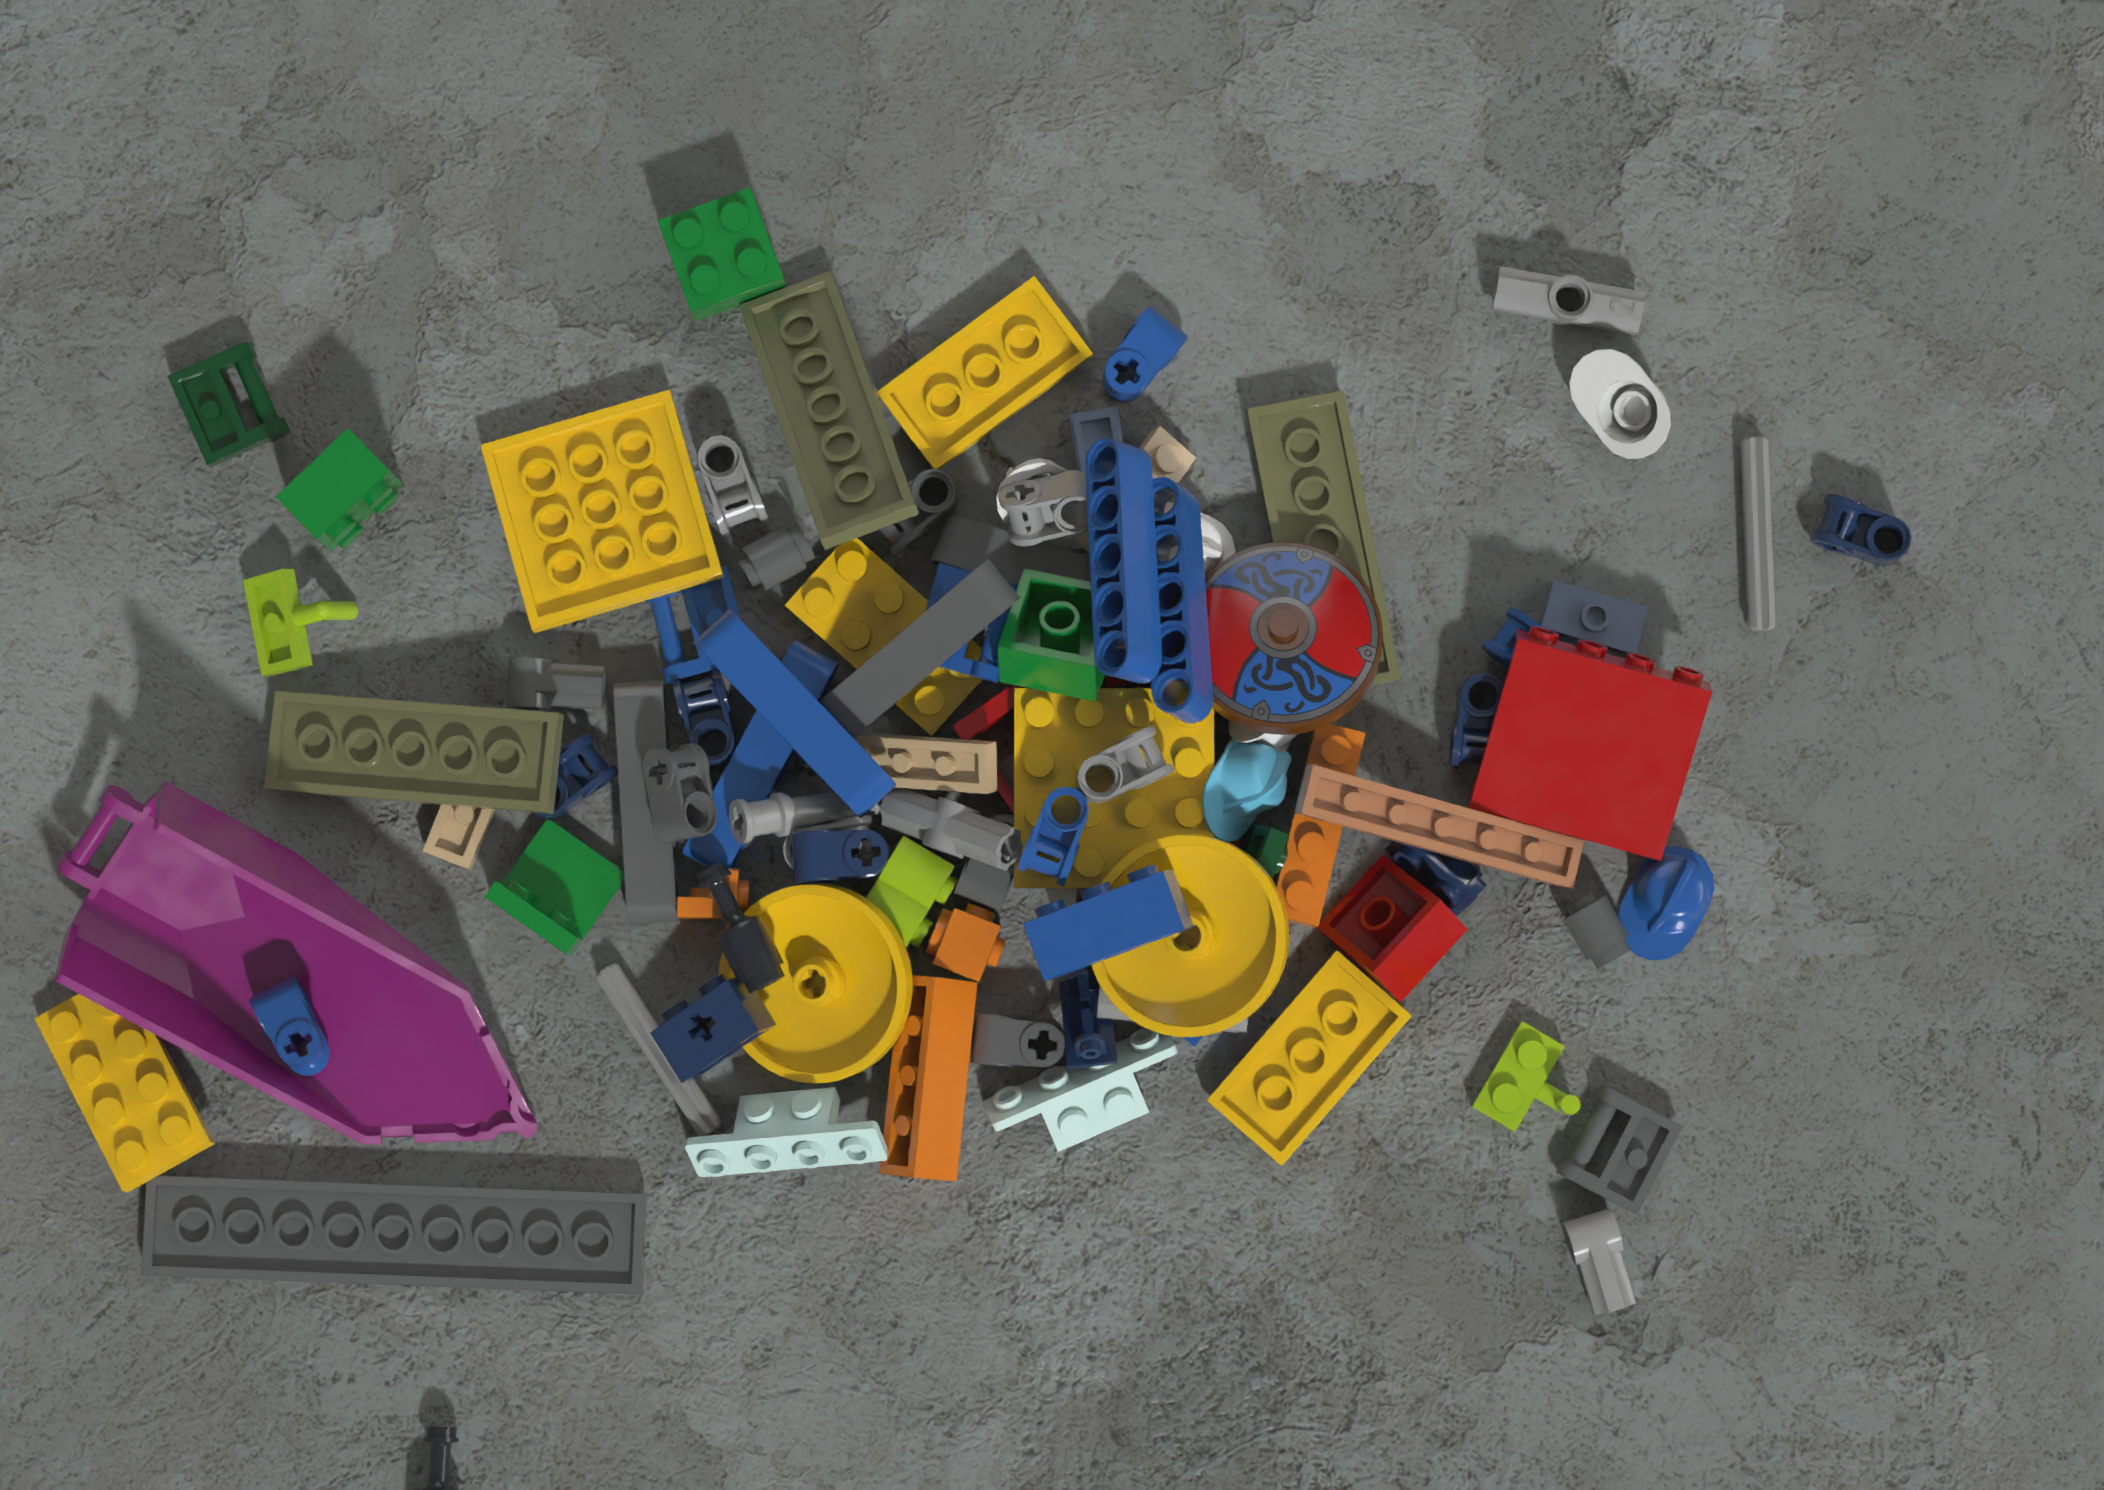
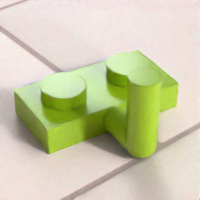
(280, 620)
(1521, 1078)

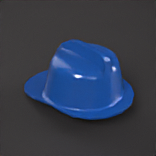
(1666, 903)

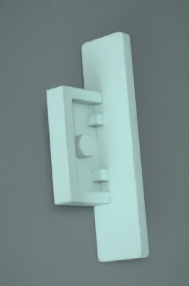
(1085, 1099)
(787, 1134)

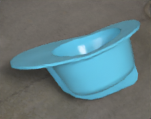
(1241, 786)

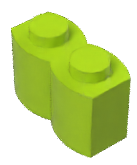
(910, 888)

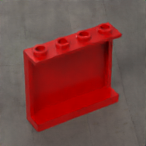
(1590, 743)

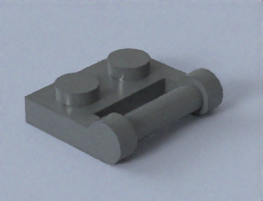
(1633, 1159)

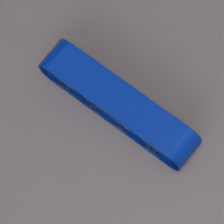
(1123, 561)
(1189, 617)
(794, 713)
(758, 761)

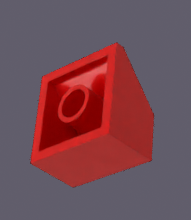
(1392, 928)

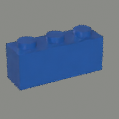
(1107, 922)

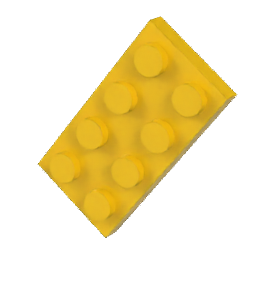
(984, 374)
(863, 605)
(1308, 1058)
(124, 1090)

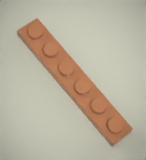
(1439, 826)

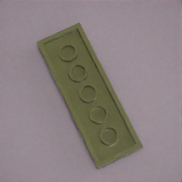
(828, 410)
(1317, 491)
(414, 752)

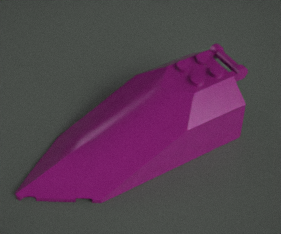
(212, 913)

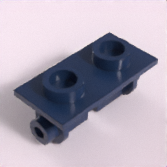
(1452, 881)
(1087, 1038)

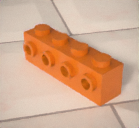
(934, 1078)

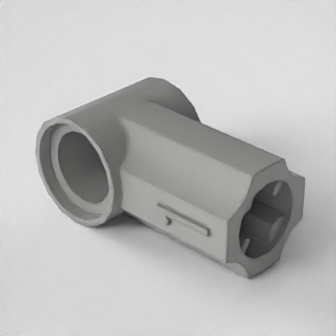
(1597, 1249)

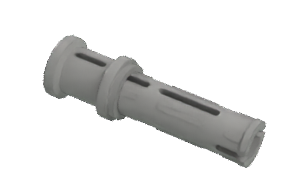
(782, 814)

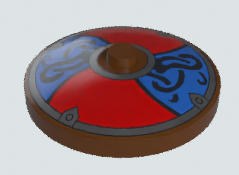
(1290, 638)

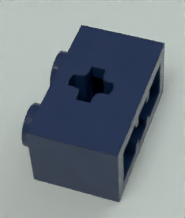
(690, 1044)

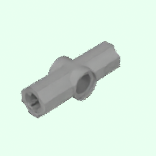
(1600, 304)
(951, 828)

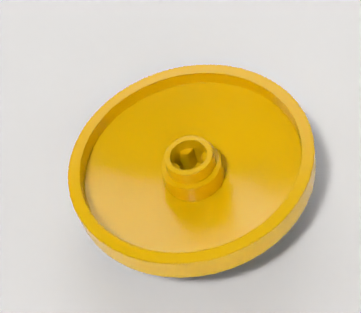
(1220, 966)
(841, 987)

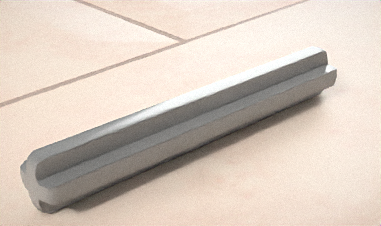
(1757, 534)
(640, 1024)

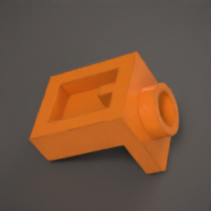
(702, 905)

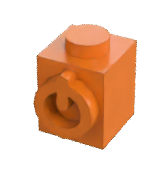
(966, 941)

